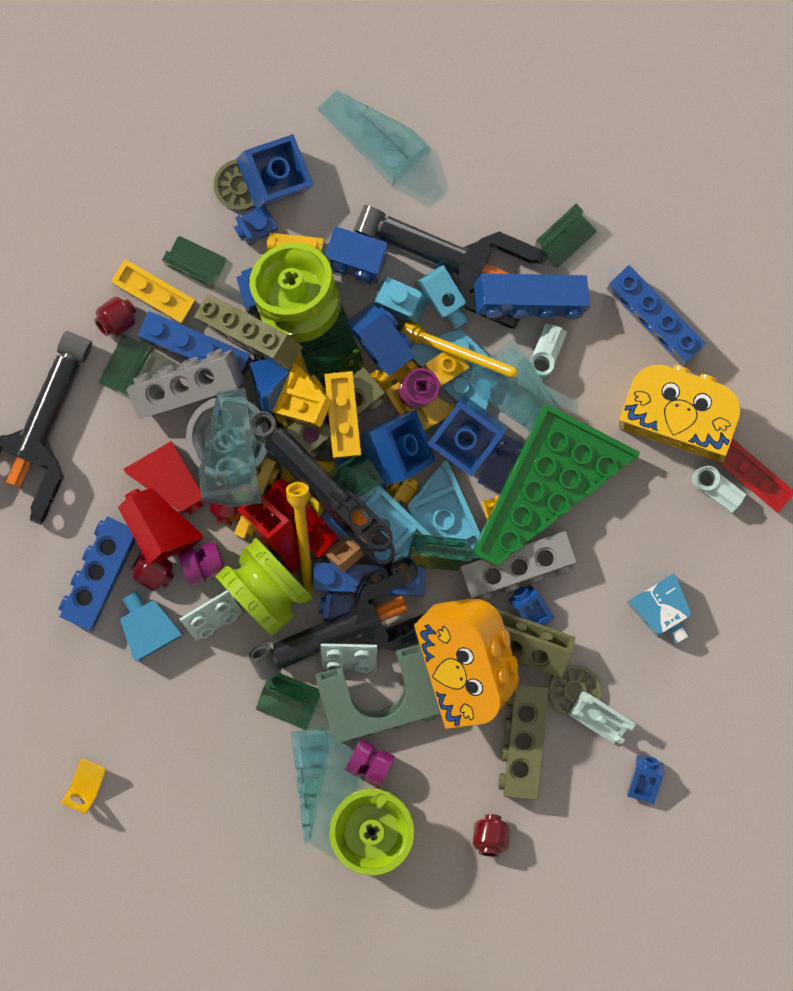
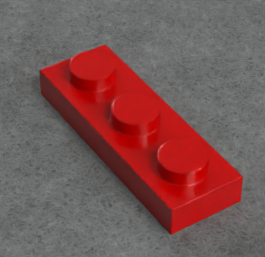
(756, 477)
(320, 535)

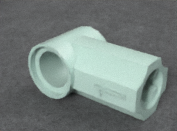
(548, 348)
(720, 489)

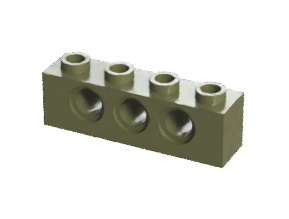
(248, 332)
(372, 397)
(537, 644)
(528, 785)

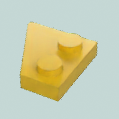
(302, 399)

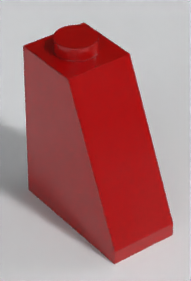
(169, 477)
(157, 525)
(274, 532)

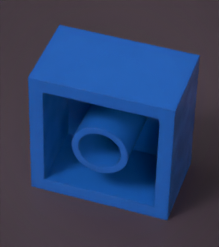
(274, 171)
(356, 255)
(380, 339)
(467, 435)
(398, 447)

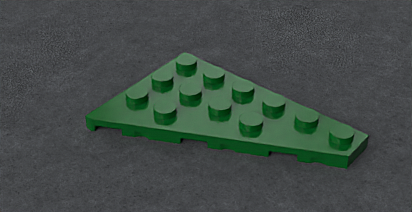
(552, 473)

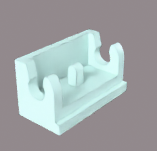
(600, 718)

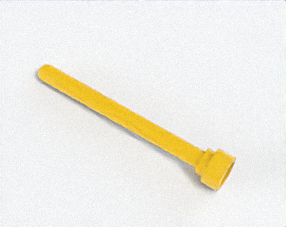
(417, 335)
(298, 497)

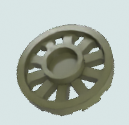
(235, 185)
(573, 687)

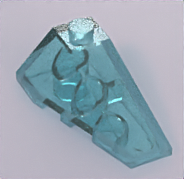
(378, 138)
(517, 396)
(229, 461)
(310, 760)

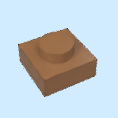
(344, 554)

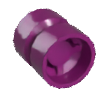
(418, 388)
(201, 563)
(369, 763)

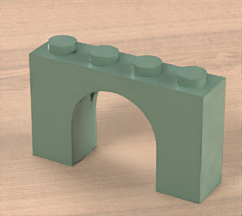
(352, 721)

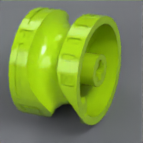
(295, 291)
(263, 587)
(367, 852)

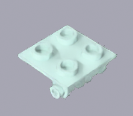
(212, 615)
(349, 656)

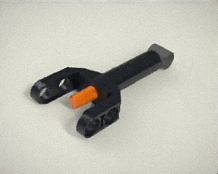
(464, 262)
(32, 442)
(340, 503)
(362, 620)

